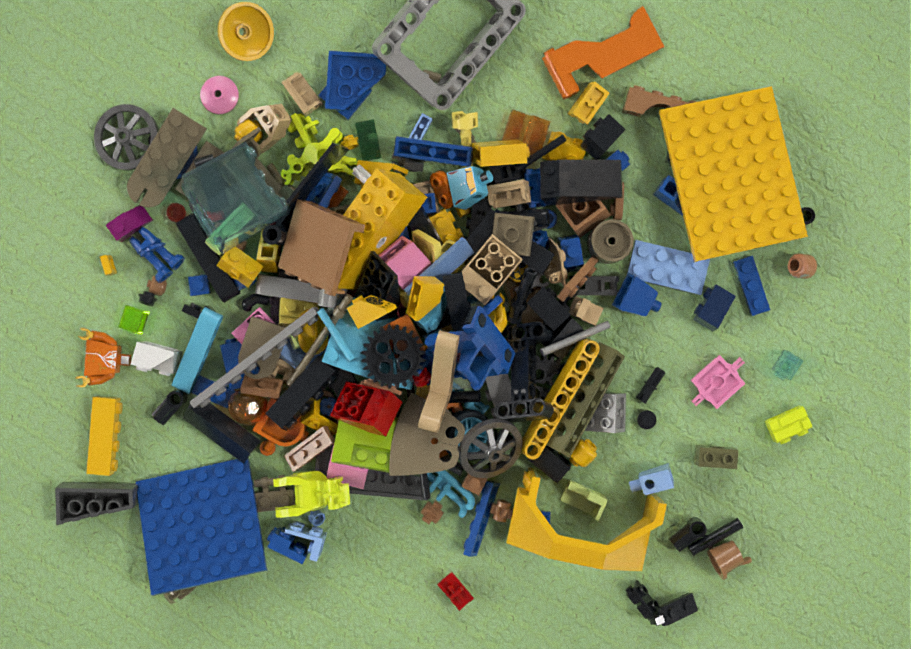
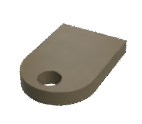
(257, 334)

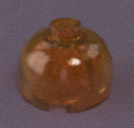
(247, 408)

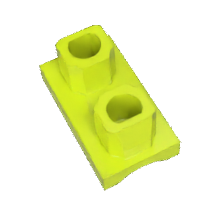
(306, 129)

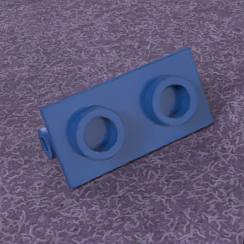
(533, 177)

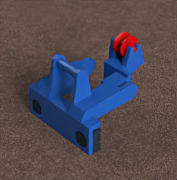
(478, 335)

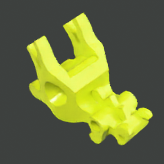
(310, 156)
(313, 493)

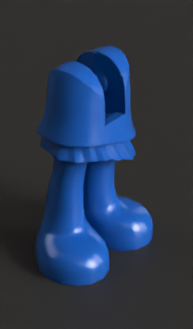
(153, 244)

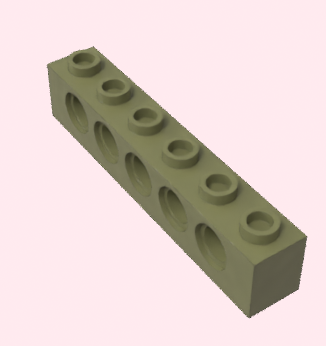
(593, 395)

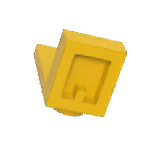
(316, 421)

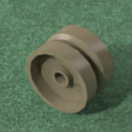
(621, 243)

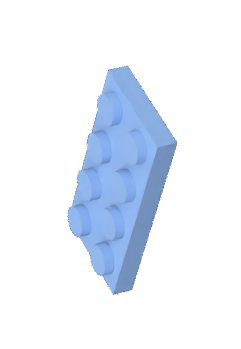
(667, 267)

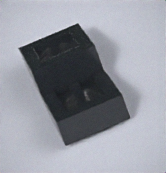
(506, 173)

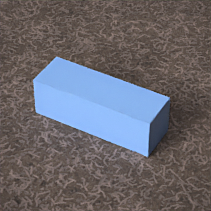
(421, 127)

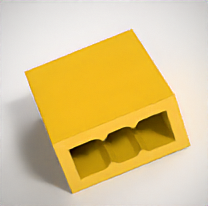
(500, 153)

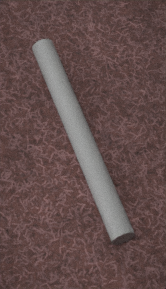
(575, 338)

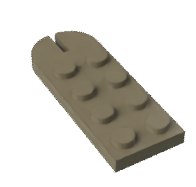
(165, 159)

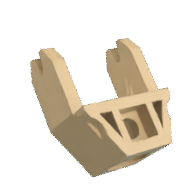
(274, 127)

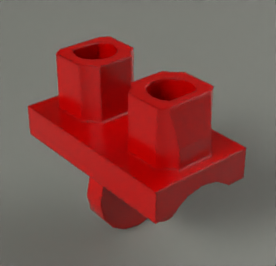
(455, 590)

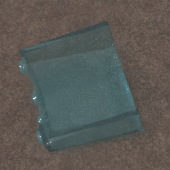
(232, 197)

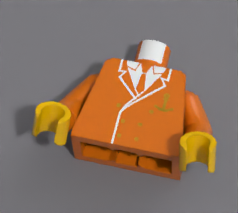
(101, 358)

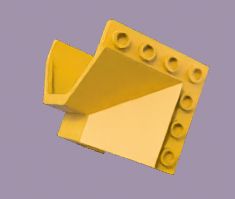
(534, 534)

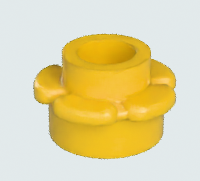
(350, 142)

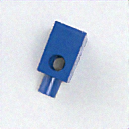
(573, 252)
(636, 297)

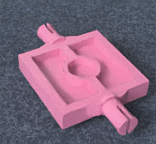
(717, 381)

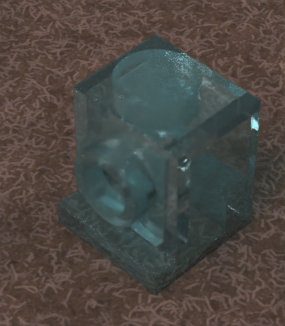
(793, 364)

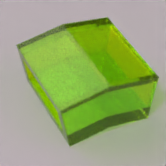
(133, 319)

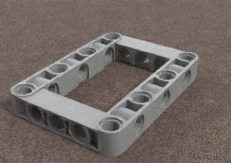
(473, 57)

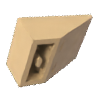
(489, 269)

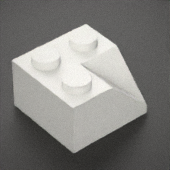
(156, 356)

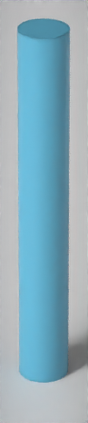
(336, 335)

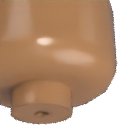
(155, 287)

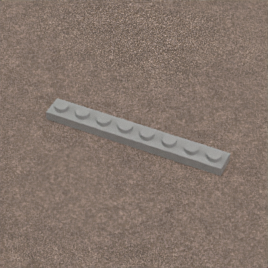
(249, 363)

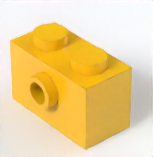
(240, 266)

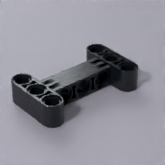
(524, 374)

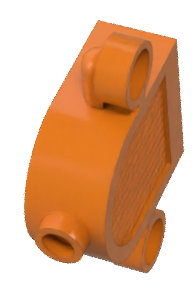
(276, 435)

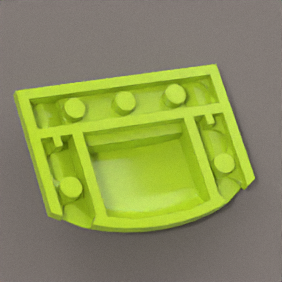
(362, 448)

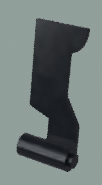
(277, 233)

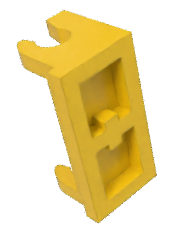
(588, 102)

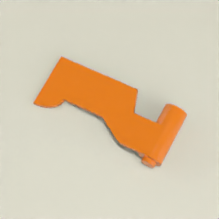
(603, 56)

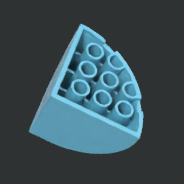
(355, 339)

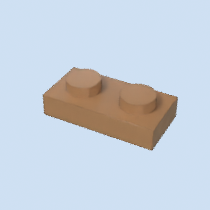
(262, 387)

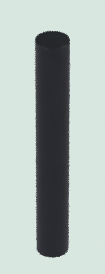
(541, 152)

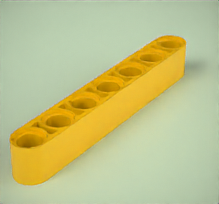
(567, 391)

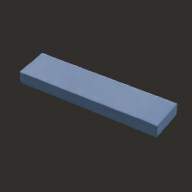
(447, 262)

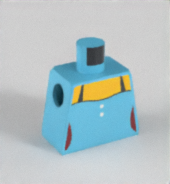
(468, 186)

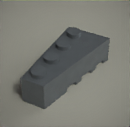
(88, 499)

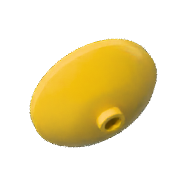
(257, 31)

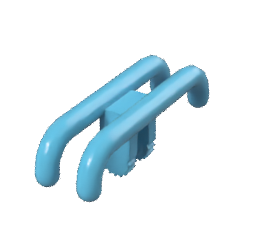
(444, 482)

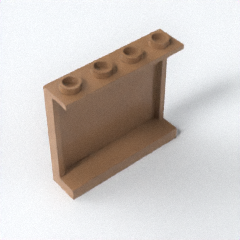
(318, 246)

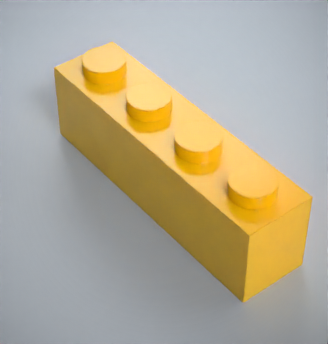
(103, 435)

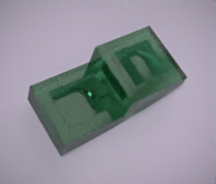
(368, 140)

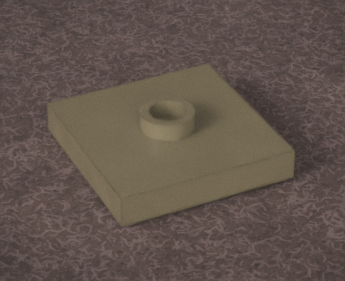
(514, 232)

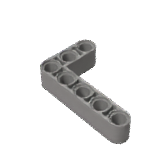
(295, 290)

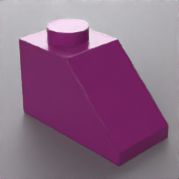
(129, 223)

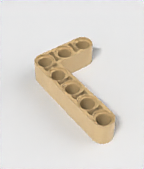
(441, 381)

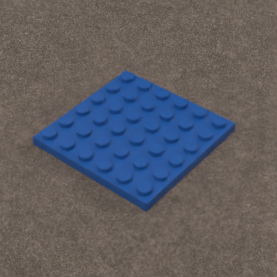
(200, 526)

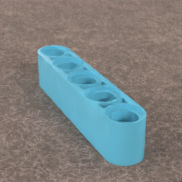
(197, 350)

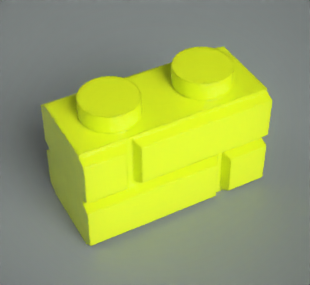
(788, 424)

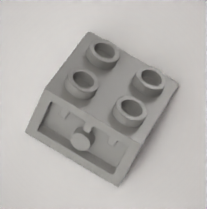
(609, 414)

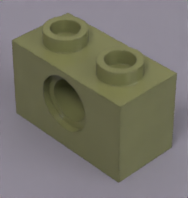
(716, 457)

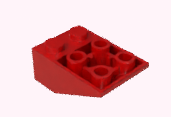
(366, 408)

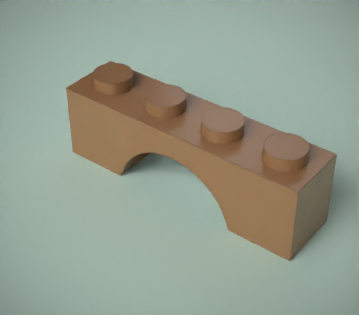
(639, 101)

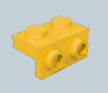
(567, 151)

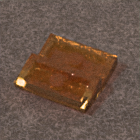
(527, 129)

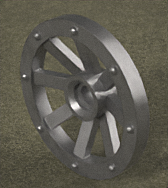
(130, 138)
(492, 450)

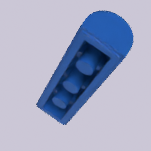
(433, 151)

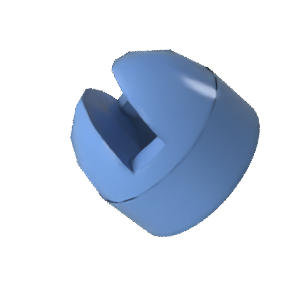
(312, 518)

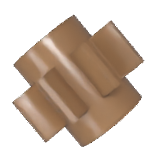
(501, 510)
(432, 512)

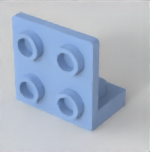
(315, 534)

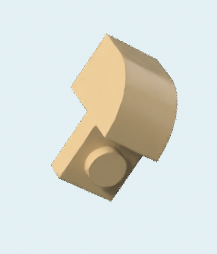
(585, 310)

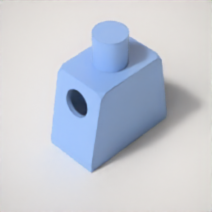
(661, 478)

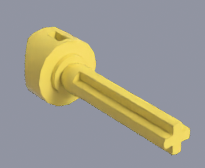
(464, 123)

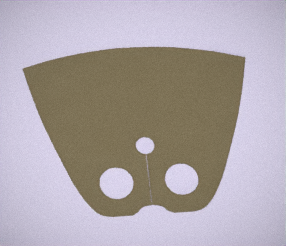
(412, 447)

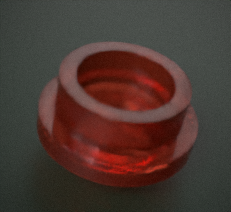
(176, 212)

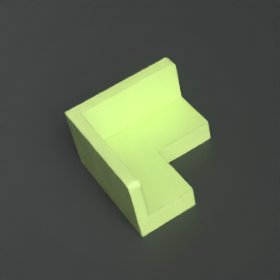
(584, 499)

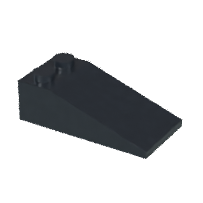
(580, 181)

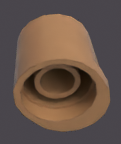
(726, 558)

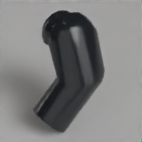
(254, 299)

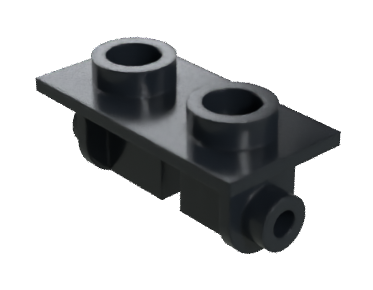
(639, 593)

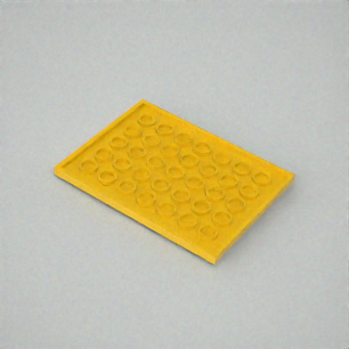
(733, 173)

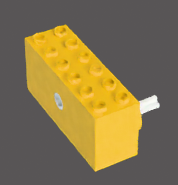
(385, 209)

